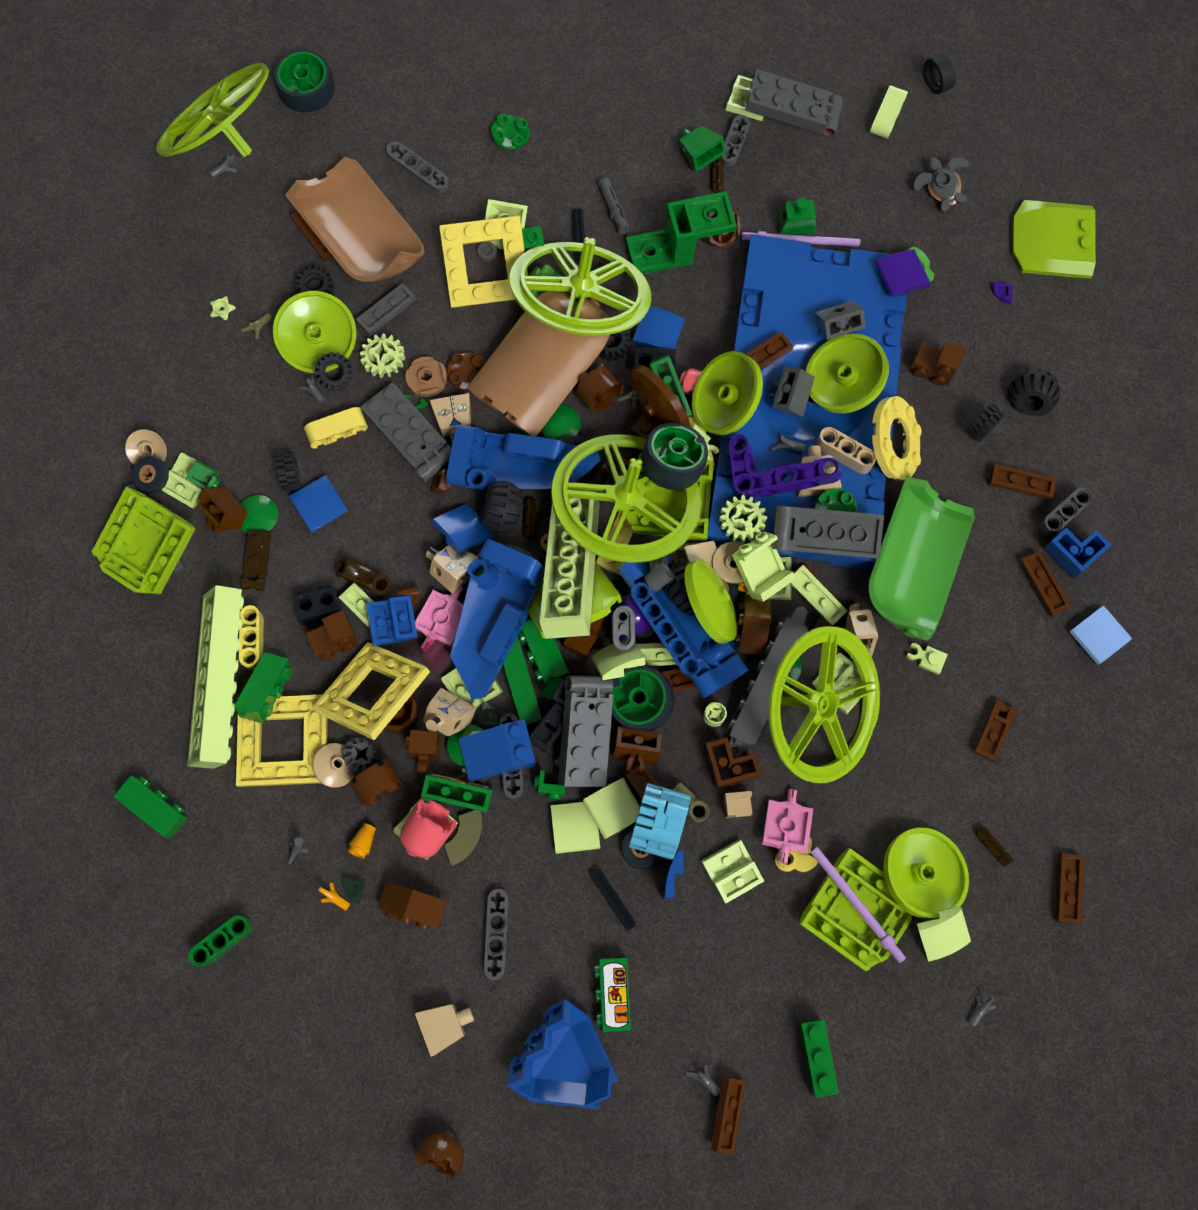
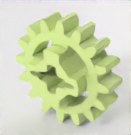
(389, 361)
(744, 509)

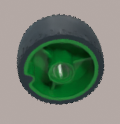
(304, 80)
(674, 456)
(653, 710)

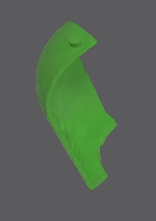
(919, 559)

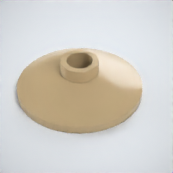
(137, 445)
(722, 560)
(326, 771)

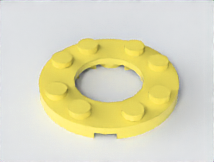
(891, 465)

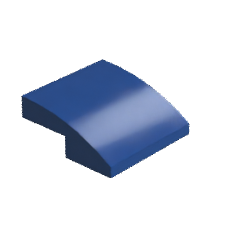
(658, 329)
(318, 503)
(462, 528)
(391, 621)
(675, 869)

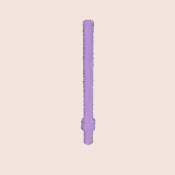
(811, 239)
(887, 940)

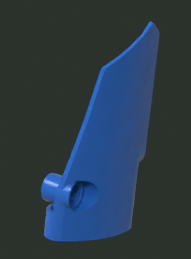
(511, 457)
(493, 613)

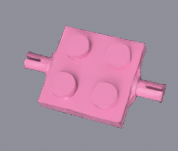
(440, 618)
(787, 826)

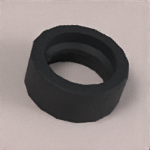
(939, 73)

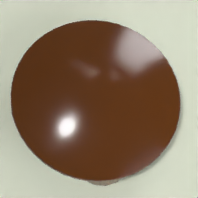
(463, 369)

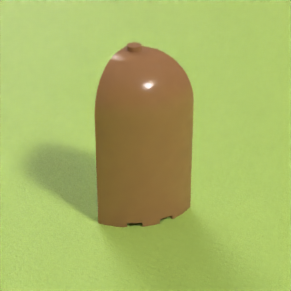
(357, 223)
(538, 365)

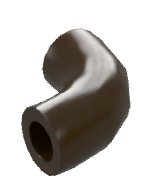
(363, 575)

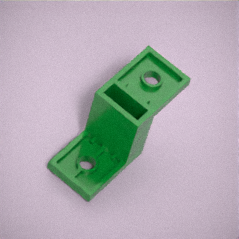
(684, 224)

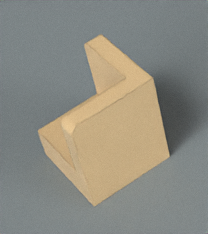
(738, 804)

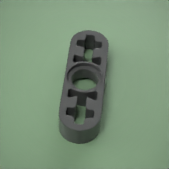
(733, 133)

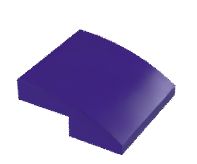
(902, 273)

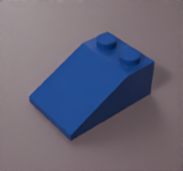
(497, 751)

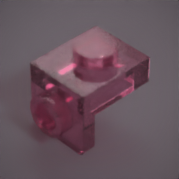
(436, 656)

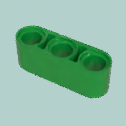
(210, 945)

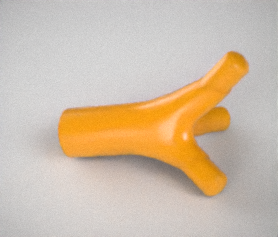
(333, 897)

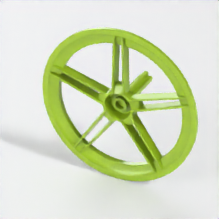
(216, 113)
(580, 284)
(626, 495)
(824, 705)

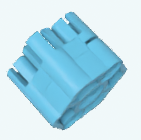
(664, 824)

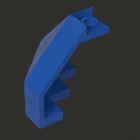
(563, 1062)

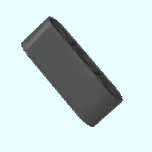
(1073, 508)

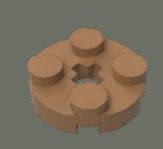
(433, 385)

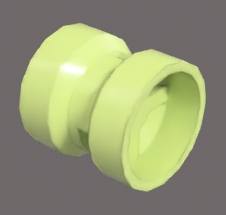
(717, 712)

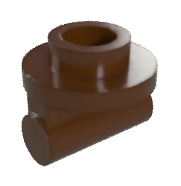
(412, 591)

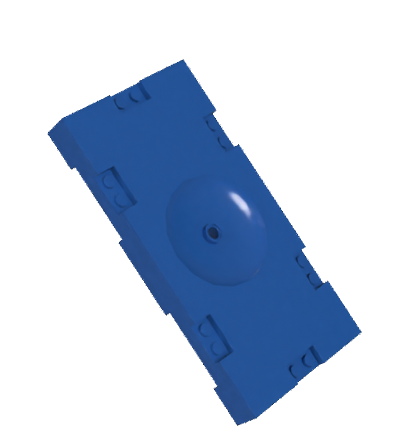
(782, 292)

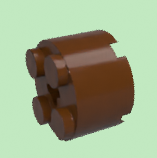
(599, 388)
(405, 718)
(375, 782)

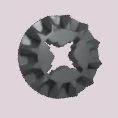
(349, 754)

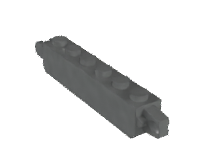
(755, 710)

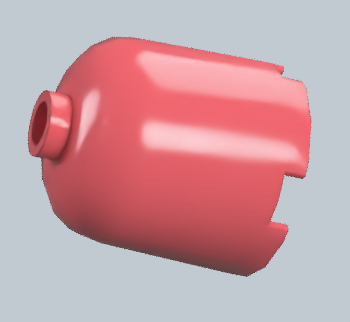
(426, 829)

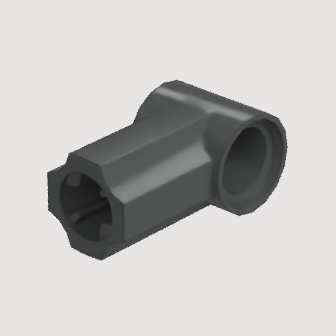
(659, 574)

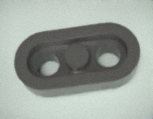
(624, 626)

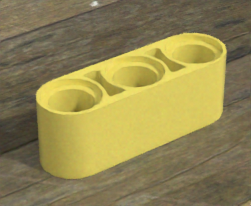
(335, 426)
(248, 628)

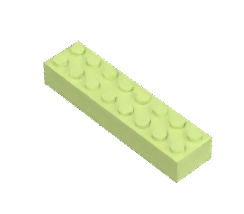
(569, 576)
(215, 678)

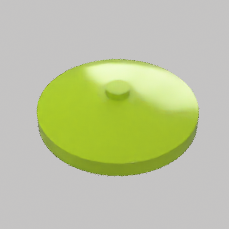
(313, 326)
(847, 373)
(727, 393)
(710, 601)
(925, 873)

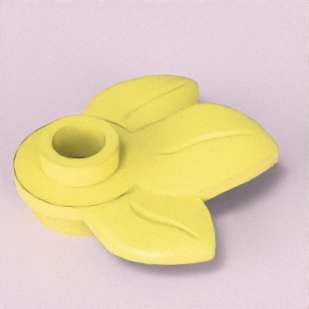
(799, 861)

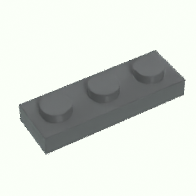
(386, 309)

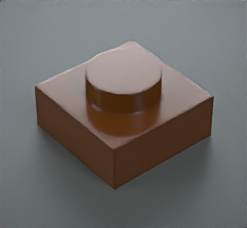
(440, 484)

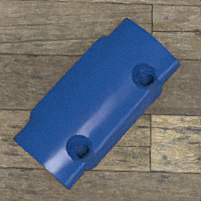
(691, 647)

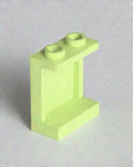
(762, 567)

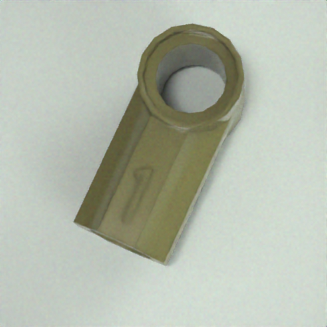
(694, 802)

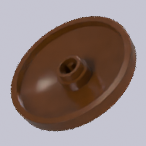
(656, 397)

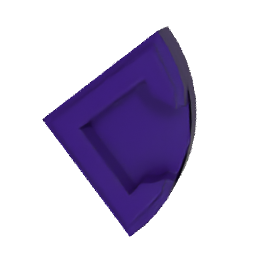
(1003, 291)

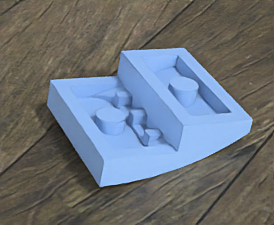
(1100, 635)

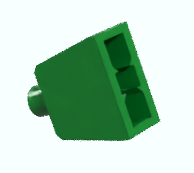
(701, 146)
(797, 217)

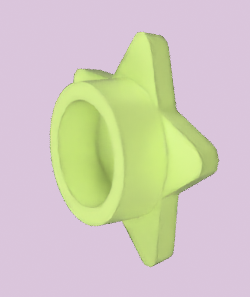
(217, 304)

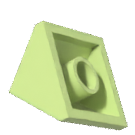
(500, 209)

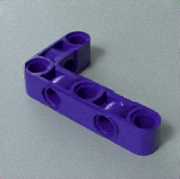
(771, 481)

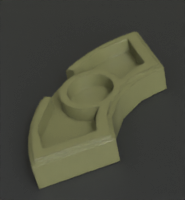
(466, 838)

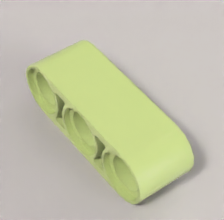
(888, 112)

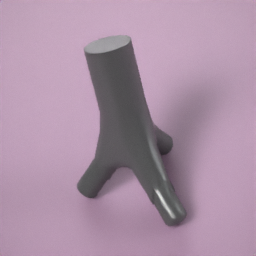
(224, 167)
(312, 388)
(790, 444)
(296, 847)
(981, 1010)
(706, 1080)

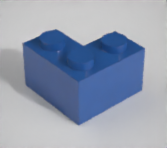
(1074, 555)

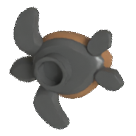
(943, 182)

